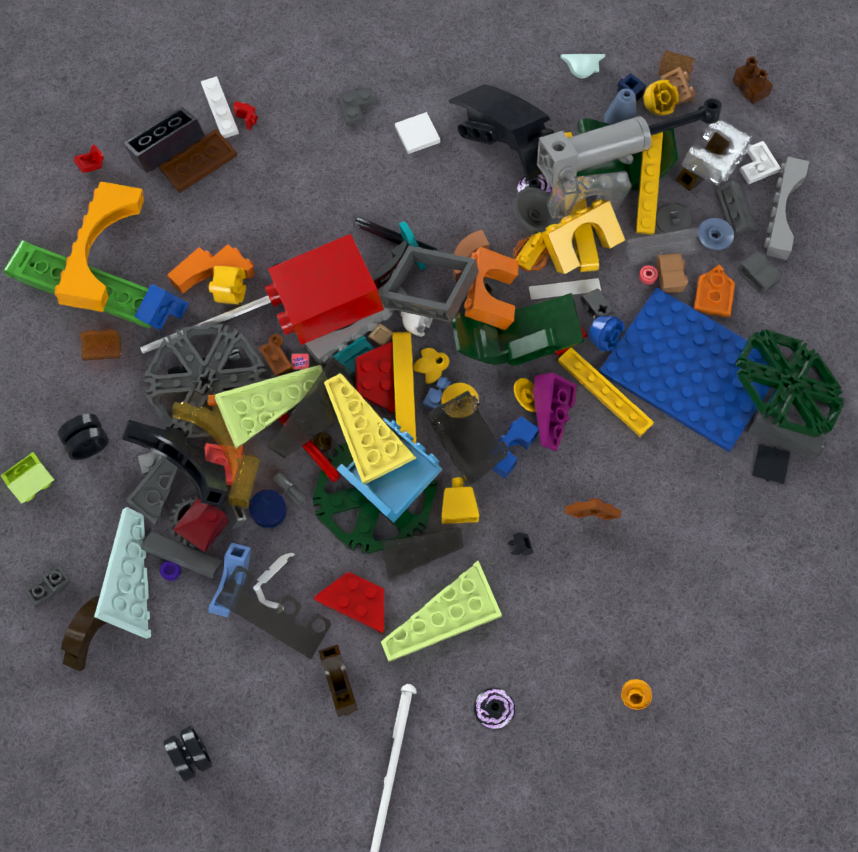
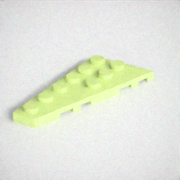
(258, 405)
(453, 611)

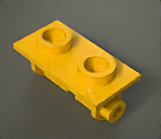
(531, 251)

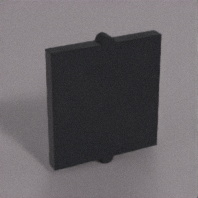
(771, 464)

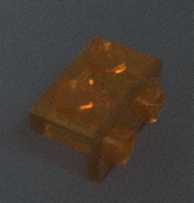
(100, 345)

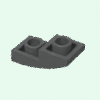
(50, 585)

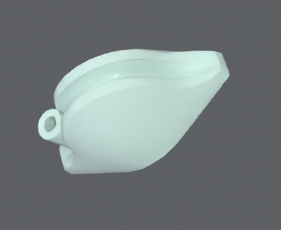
(582, 64)

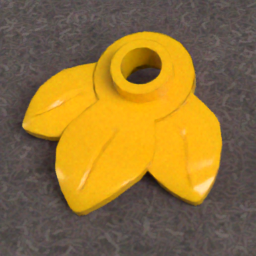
(429, 365)

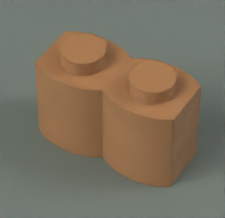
(671, 273)

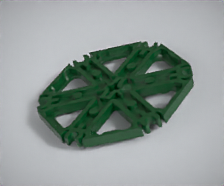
(790, 383)
(368, 512)

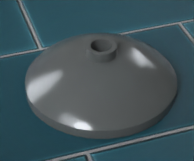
(532, 210)

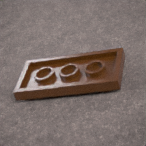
(198, 161)

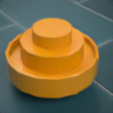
(636, 694)

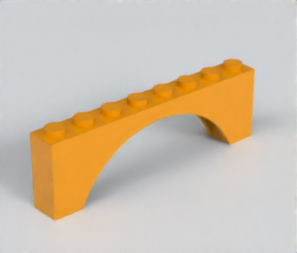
(77, 283)

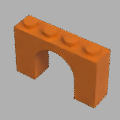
(479, 302)

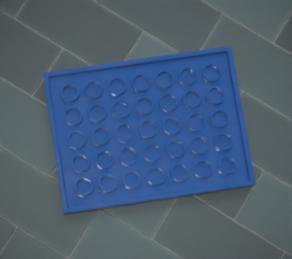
(685, 369)

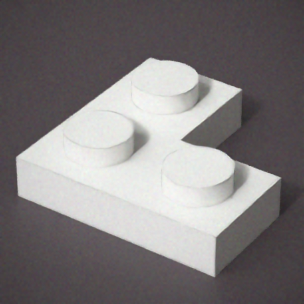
(762, 165)

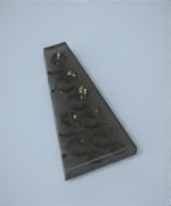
(312, 414)

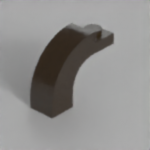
(718, 145)
(79, 635)
(338, 680)

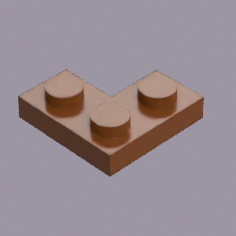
(593, 507)

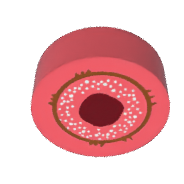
(648, 275)

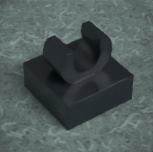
(522, 543)

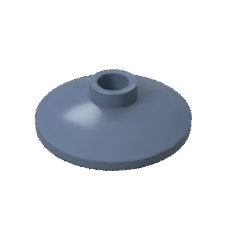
(718, 228)

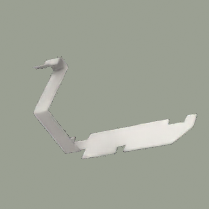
(274, 568)

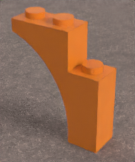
(201, 265)

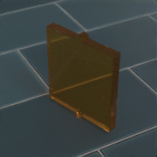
(673, 60)

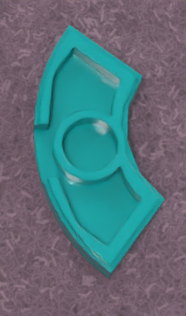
(409, 237)

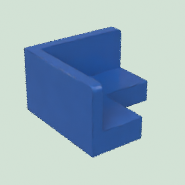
(158, 305)

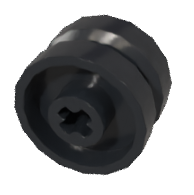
(83, 436)
(185, 755)

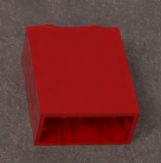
(323, 290)

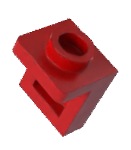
(246, 112)
(90, 161)

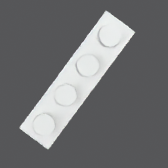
(219, 107)

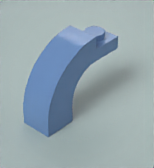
(235, 556)

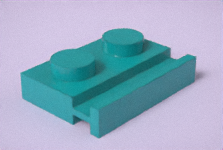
(355, 349)

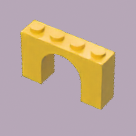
(559, 237)

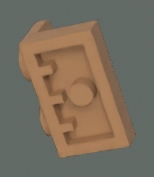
(680, 79)

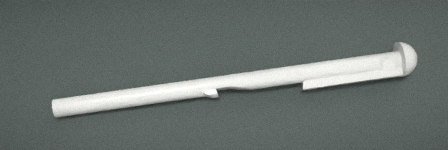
(213, 321)
(407, 691)

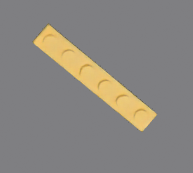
(649, 186)
(605, 392)

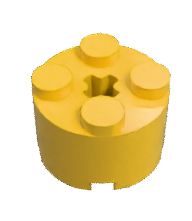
(228, 284)

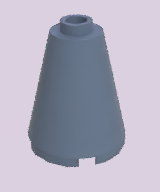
(622, 107)

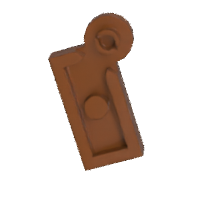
(274, 355)

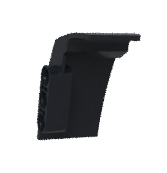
(504, 118)

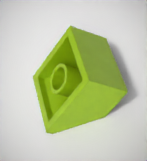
(27, 478)

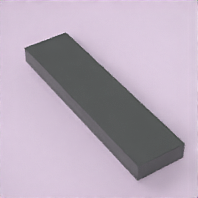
(181, 555)

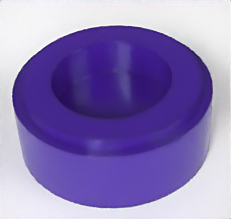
(170, 571)

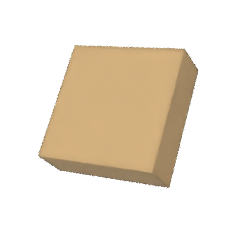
(380, 335)

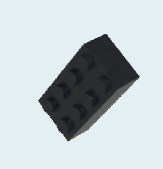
(164, 139)

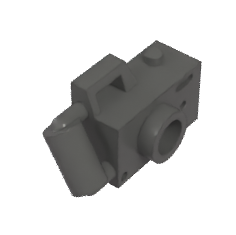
(234, 513)

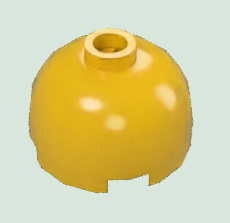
(661, 98)

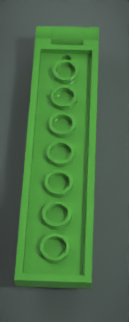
(43, 271)

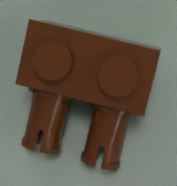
(752, 81)

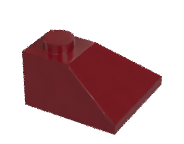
(201, 524)

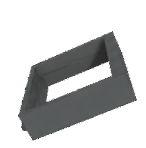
(424, 307)

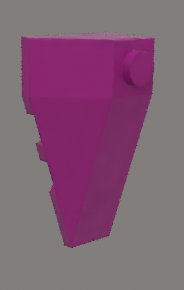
(552, 401)

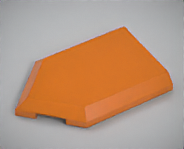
(715, 293)

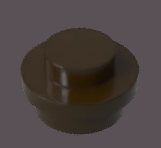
(323, 441)

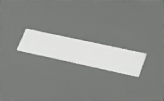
(564, 288)

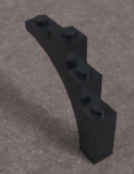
(171, 444)

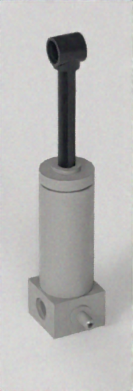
(564, 156)

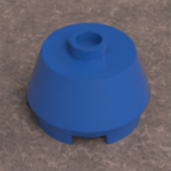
(605, 332)

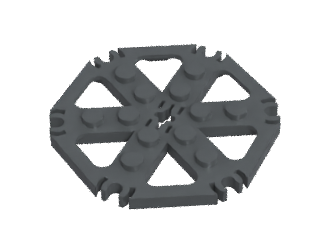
(199, 369)

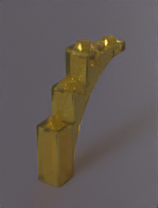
(243, 467)

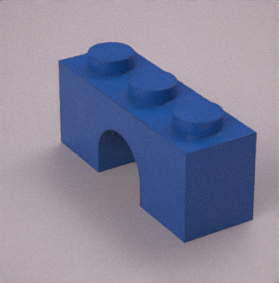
(520, 433)

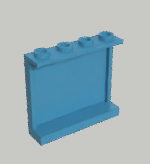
(400, 487)

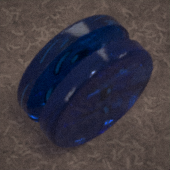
(268, 508)

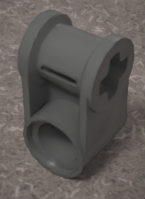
(595, 304)

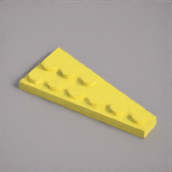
(369, 438)

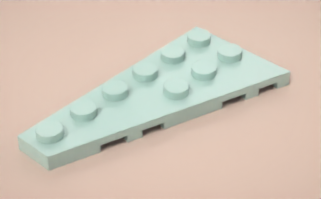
(126, 582)

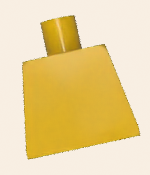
(459, 504)

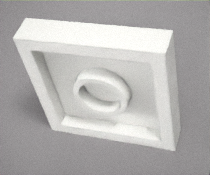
(417, 133)

